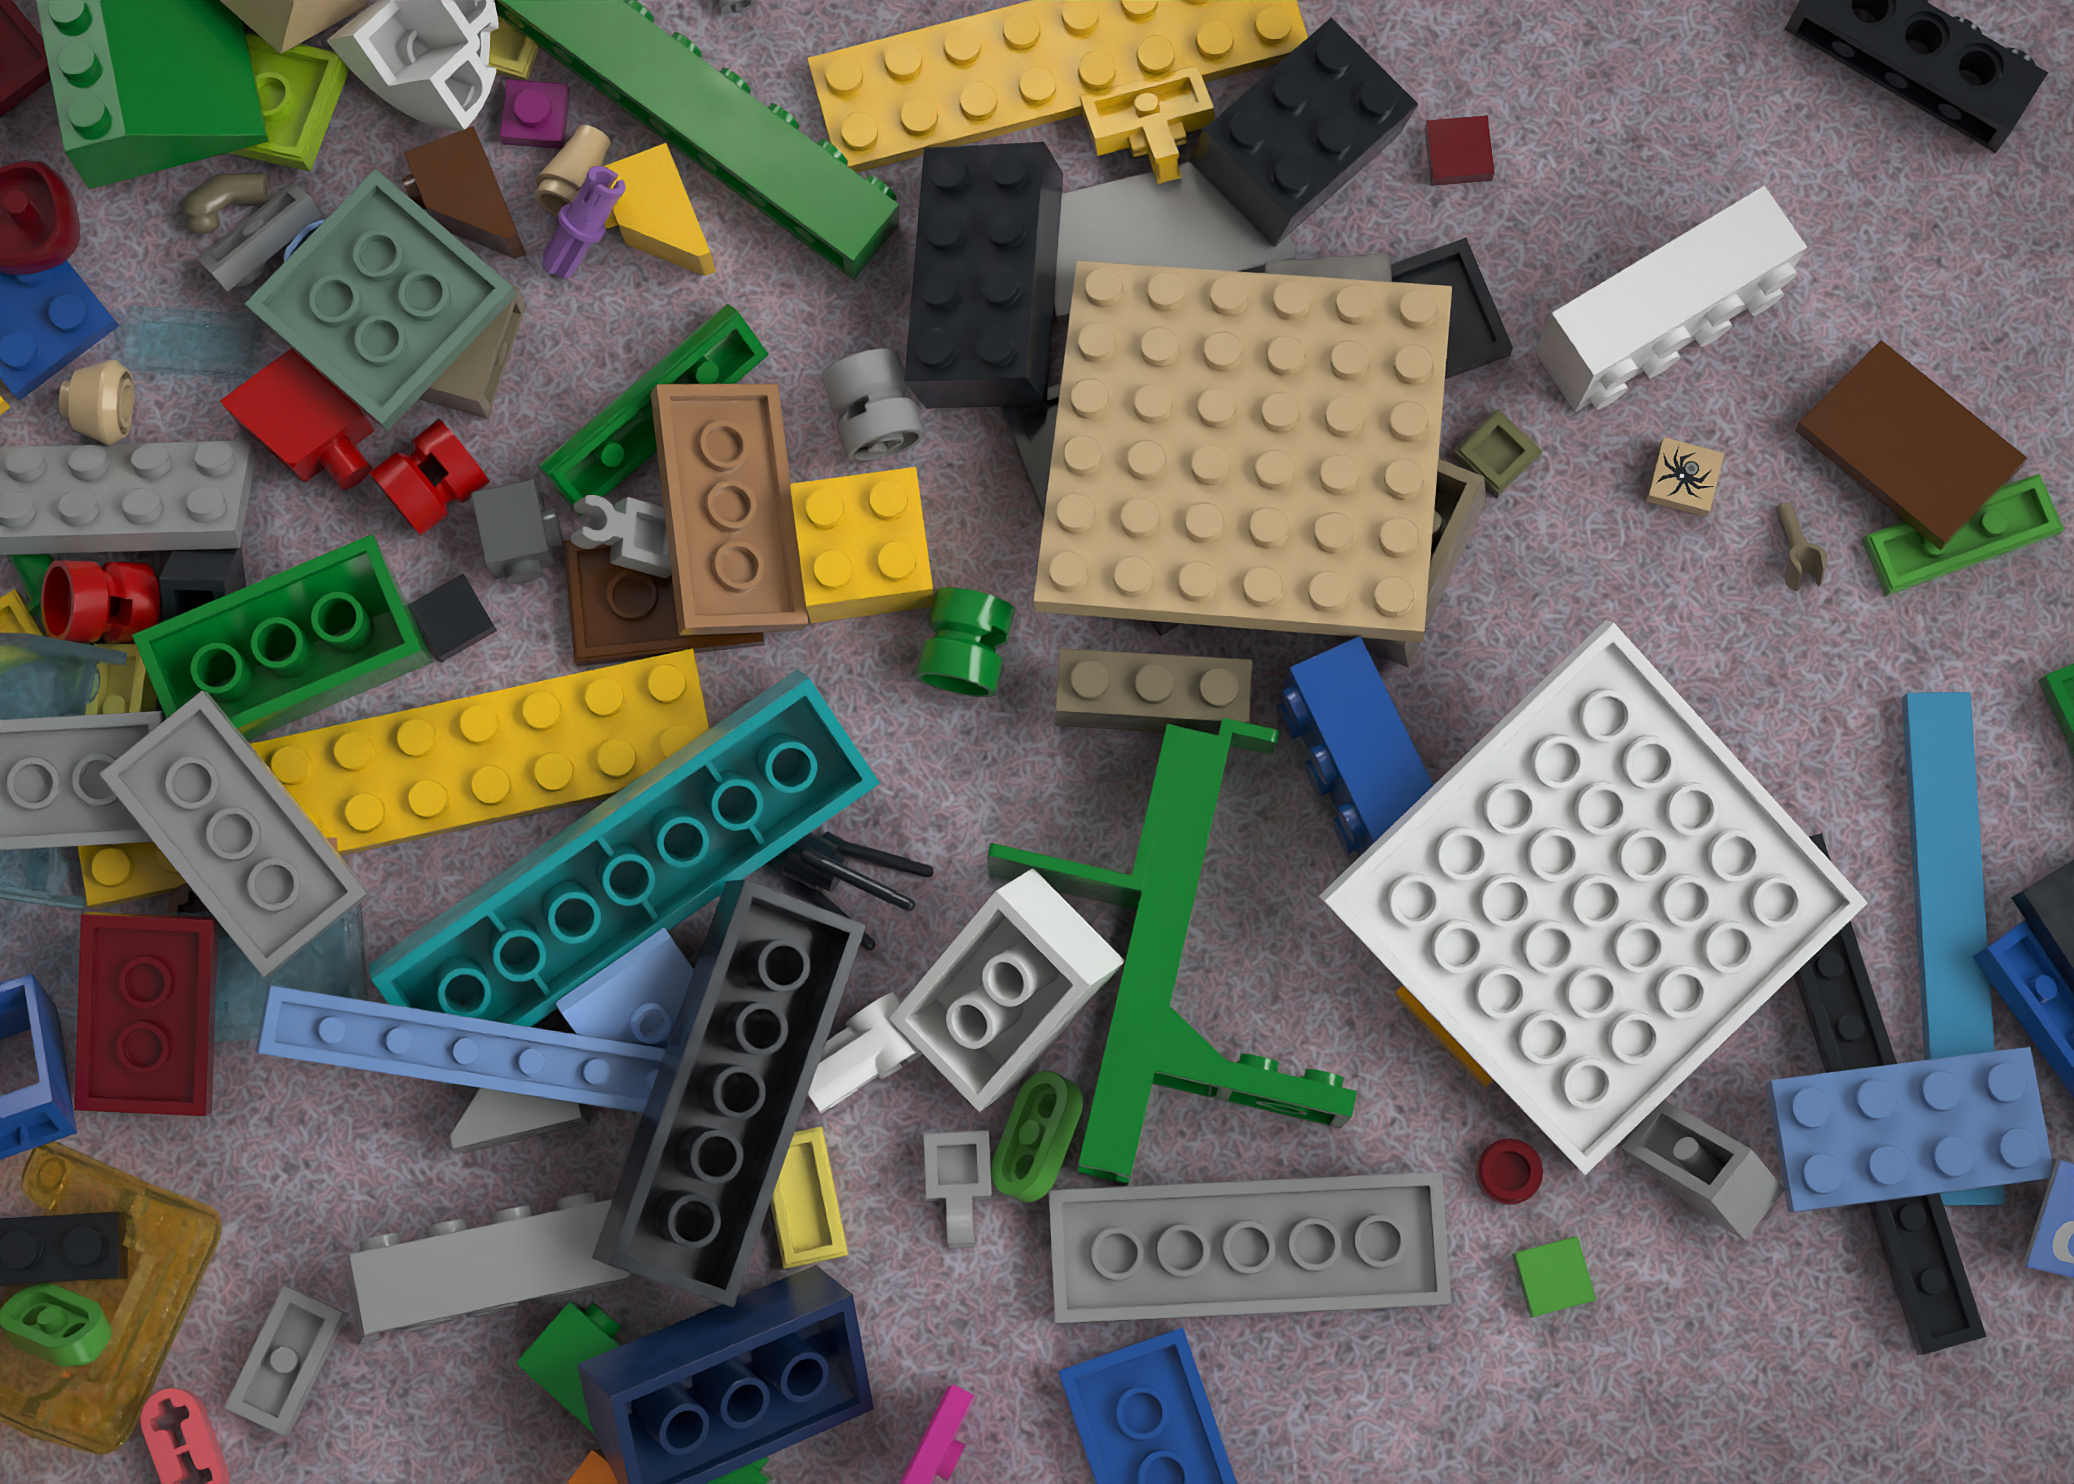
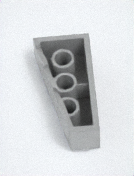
(478, 1268)

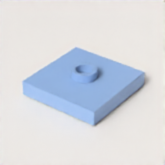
(633, 996)

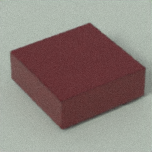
(1459, 150)

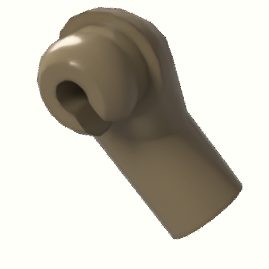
(219, 191)

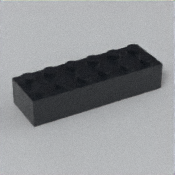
(729, 1092)

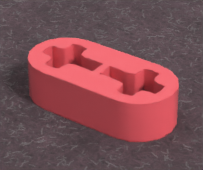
(197, 1432)

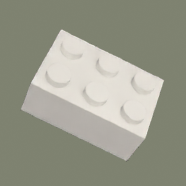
(1006, 989)

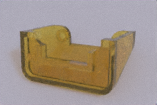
(168, 1253)

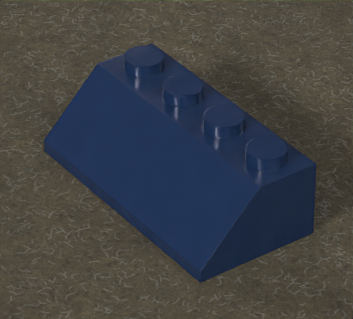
(729, 1383)

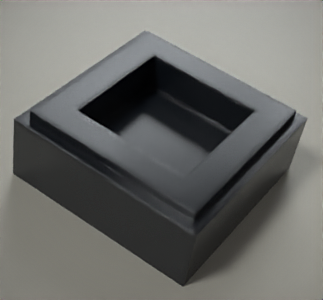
(452, 617)

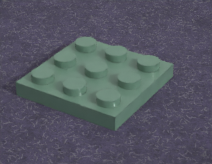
(381, 299)

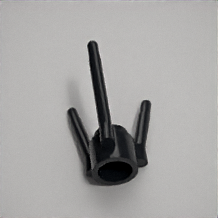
(818, 864)

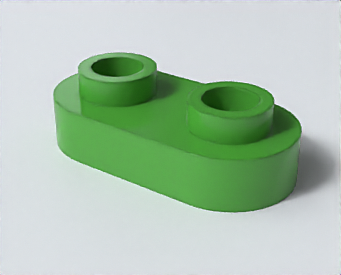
(1036, 1136)
(56, 1325)

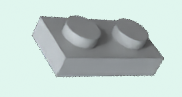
(243, 251)
(285, 1360)

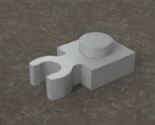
(632, 530)

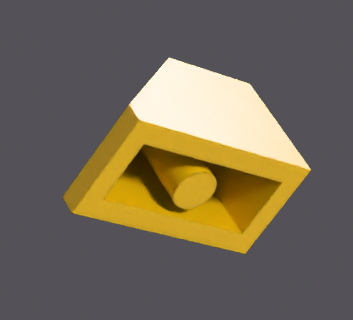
(657, 211)

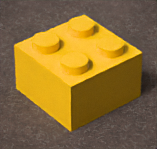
(862, 545)

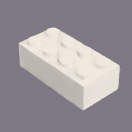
(1670, 300)

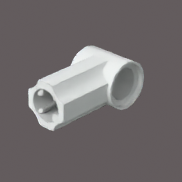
(860, 1053)

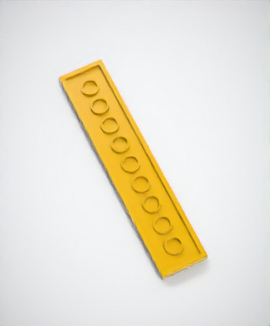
(457, 764)

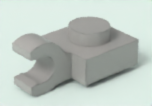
(958, 1173)

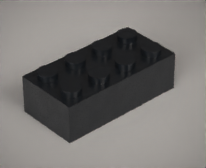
(984, 276)

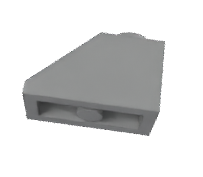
(506, 1117)
(1705, 1168)

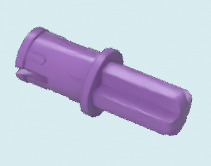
(582, 221)

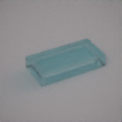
(190, 342)

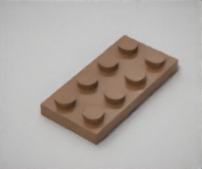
(728, 508)

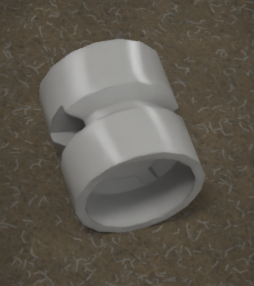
(870, 396)

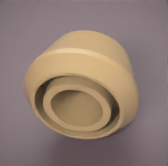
(99, 401)

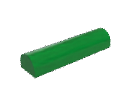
(624, 431)

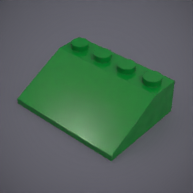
(149, 84)

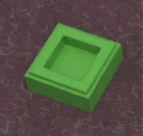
(1554, 1276)

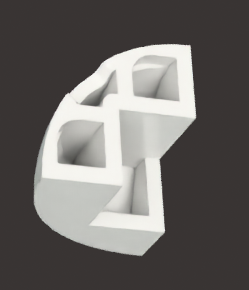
(424, 56)

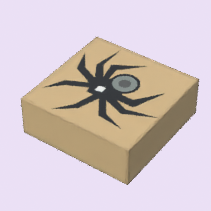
(1684, 477)

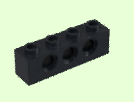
(1926, 80)

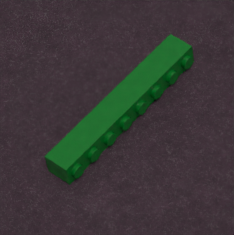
(715, 123)

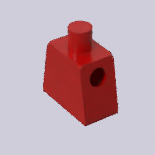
(303, 420)

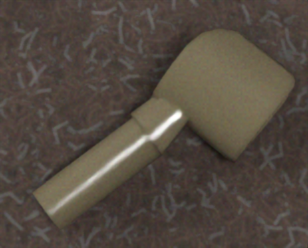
(1802, 555)

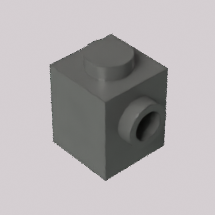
(517, 531)

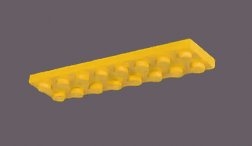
(1030, 67)

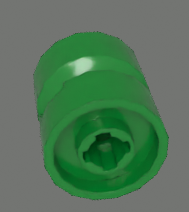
(965, 642)

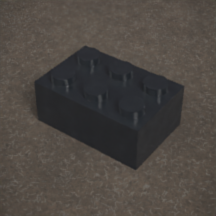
(1302, 131)

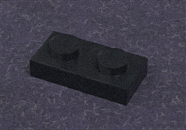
(63, 1248)

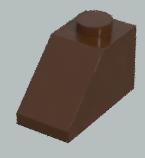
(461, 191)

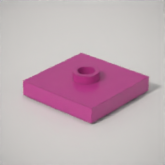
(939, 1448)

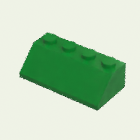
(289, 641)

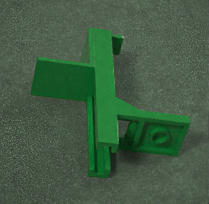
(1146, 1035)

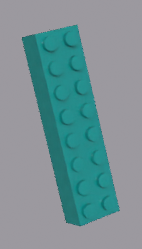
(634, 863)

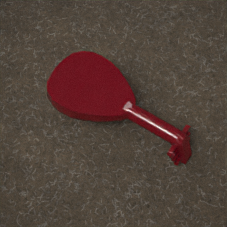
(35, 218)

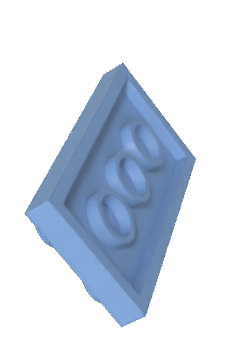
(1909, 1129)

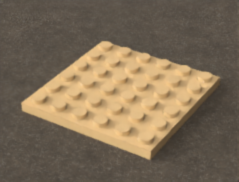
(1246, 451)

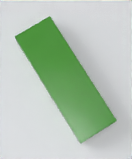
(2010, 521)

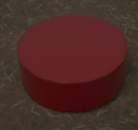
(1509, 1171)

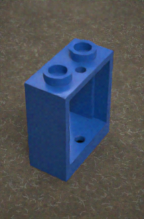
(46, 1108)

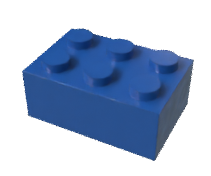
(1353, 742)

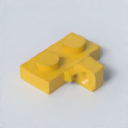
(1150, 118)

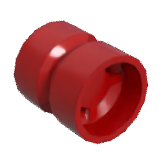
(411, 490)
(95, 601)

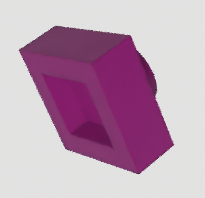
(535, 114)

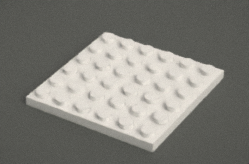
(1594, 897)

